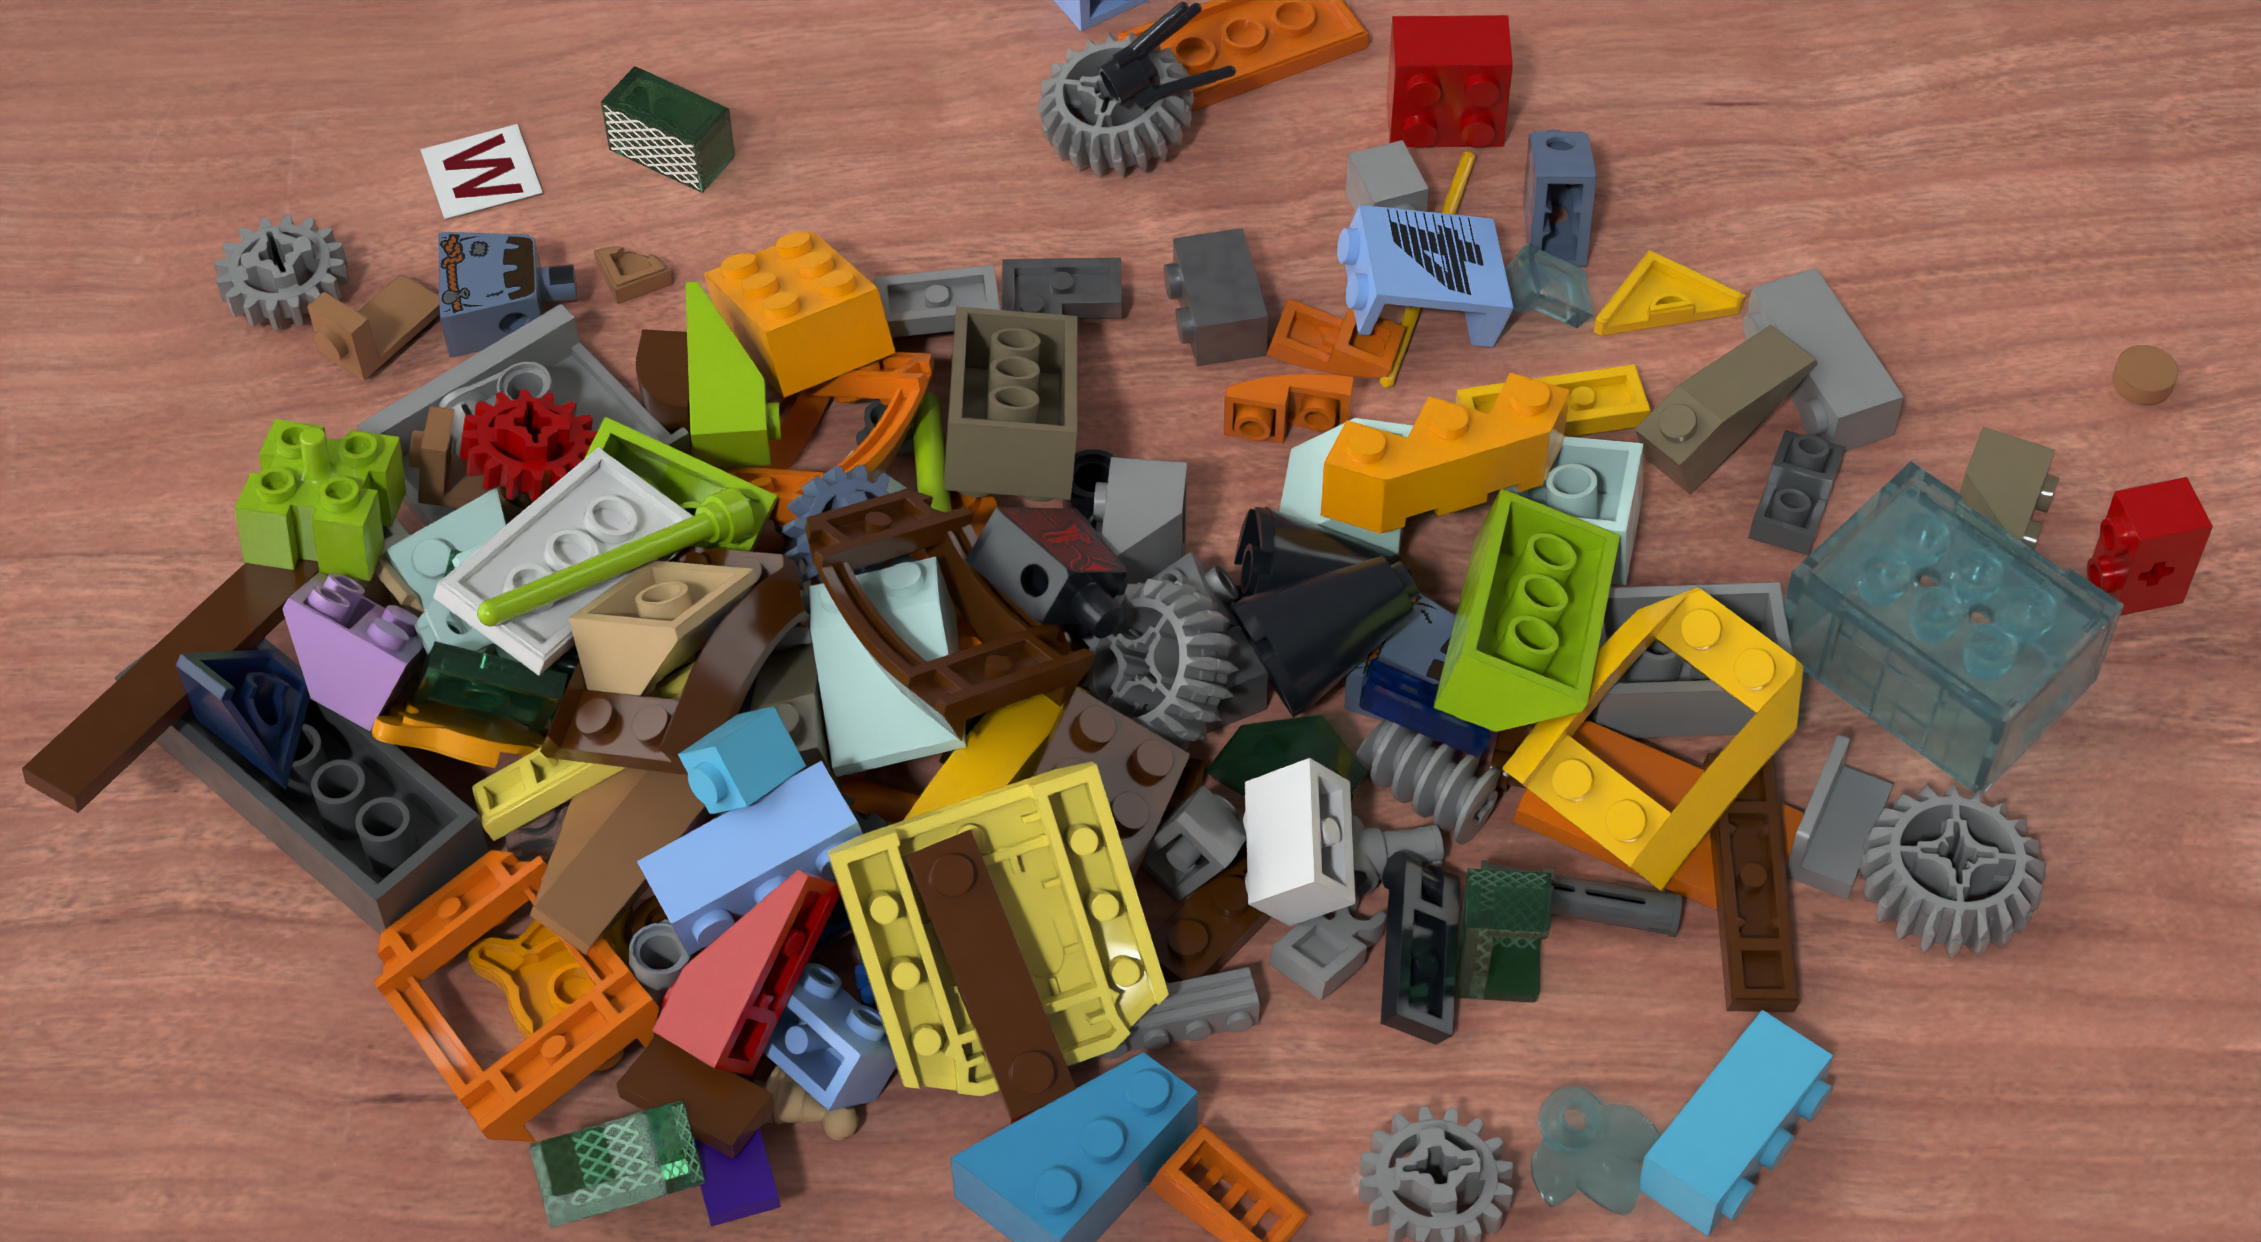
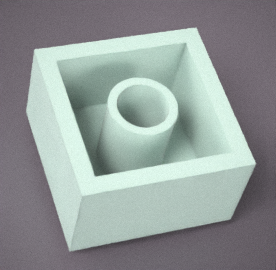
(1598, 485)

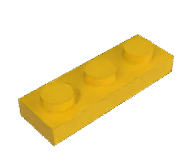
(1597, 401)

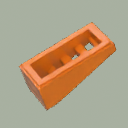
(1226, 1164)

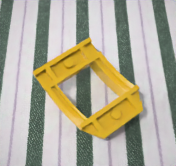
(1612, 807)

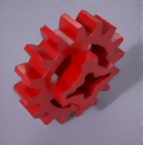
(524, 442)

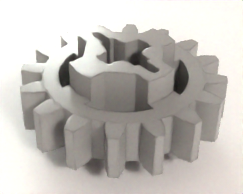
(252, 276)
(1443, 1152)

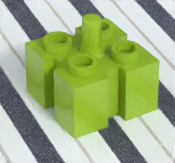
(321, 499)

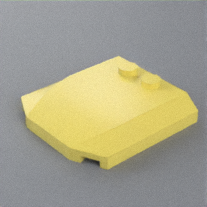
(1067, 903)

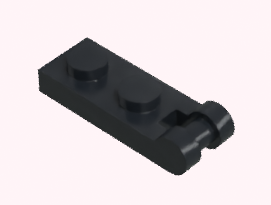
(1420, 948)

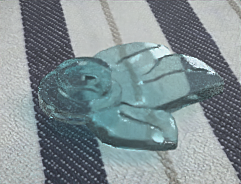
(1594, 1160)

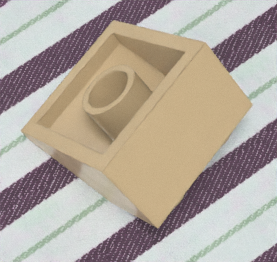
(653, 623)

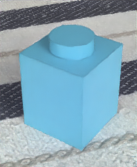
(741, 760)

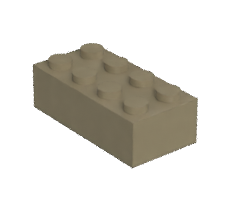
(1012, 404)

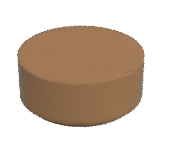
(2145, 374)

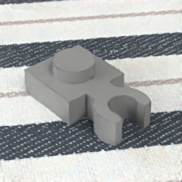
(1326, 952)

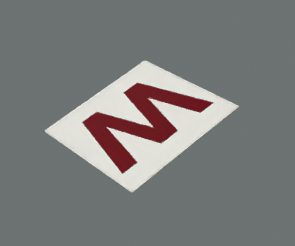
(481, 171)

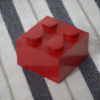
(1449, 80)

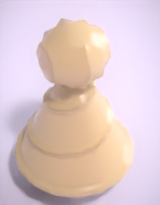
(798, 1106)

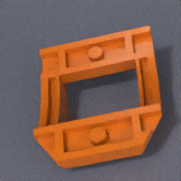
(894, 380)
(549, 1059)

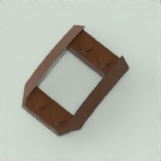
(1017, 652)
(654, 730)

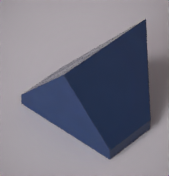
(250, 703)

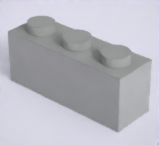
(1849, 392)

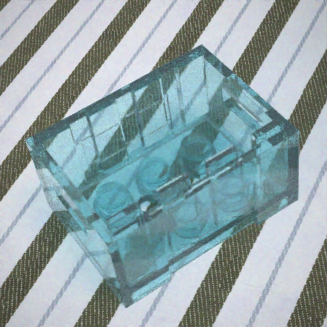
(1912, 654)

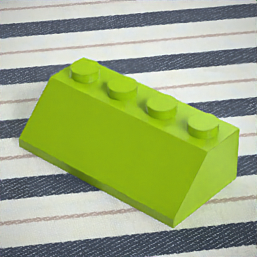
(1527, 617)

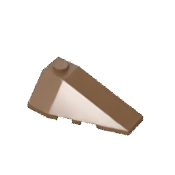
(601, 838)

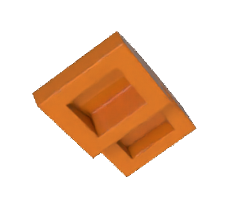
(1332, 343)

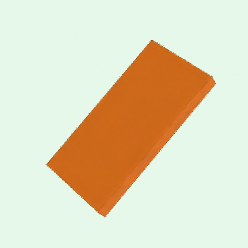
(1261, 41)
(1664, 781)

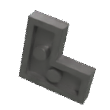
(1063, 286)

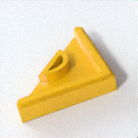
(1665, 295)

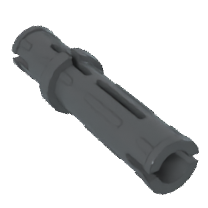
(1609, 902)

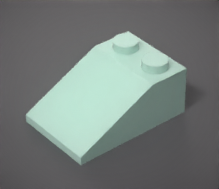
(863, 710)

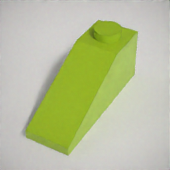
(726, 392)

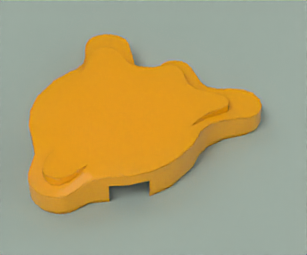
(453, 734)
(541, 973)

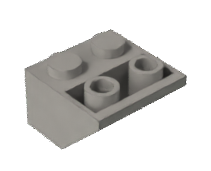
(1143, 515)

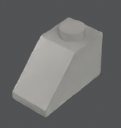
(1194, 843)

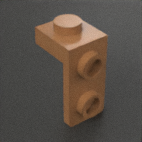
(377, 331)
(441, 473)

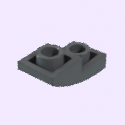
(1796, 492)

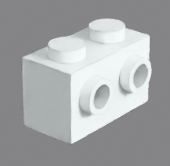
(1299, 842)

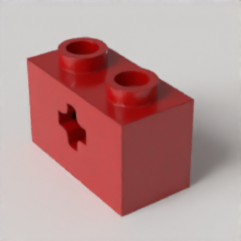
(2150, 545)

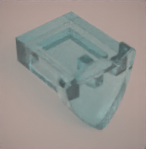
(1548, 286)

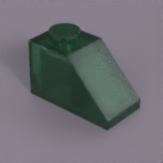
(1276, 744)

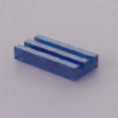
(1411, 702)

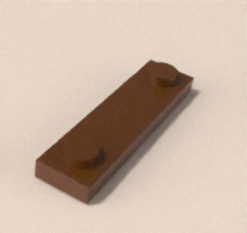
(1754, 899)
(990, 973)

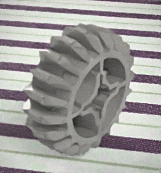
(1119, 133)
(1164, 660)
(1958, 858)

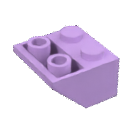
(351, 647)

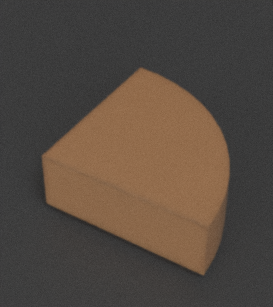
(631, 273)

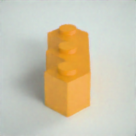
(1447, 458)

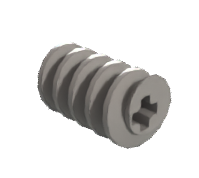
(1430, 778)

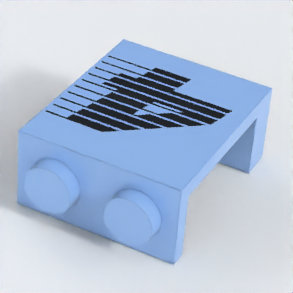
(1426, 264)

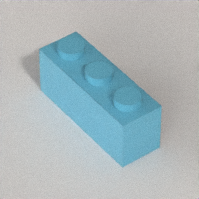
(1737, 1124)

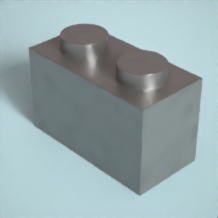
(1218, 297)

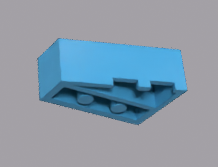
(1079, 1157)

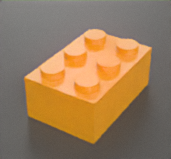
(801, 311)

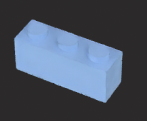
(746, 853)

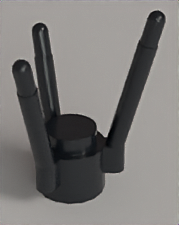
(1131, 69)

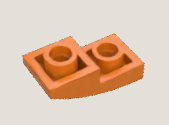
(1267, 405)

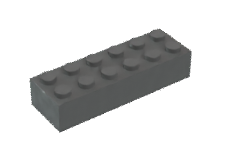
(351, 811)

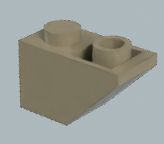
(2009, 482)

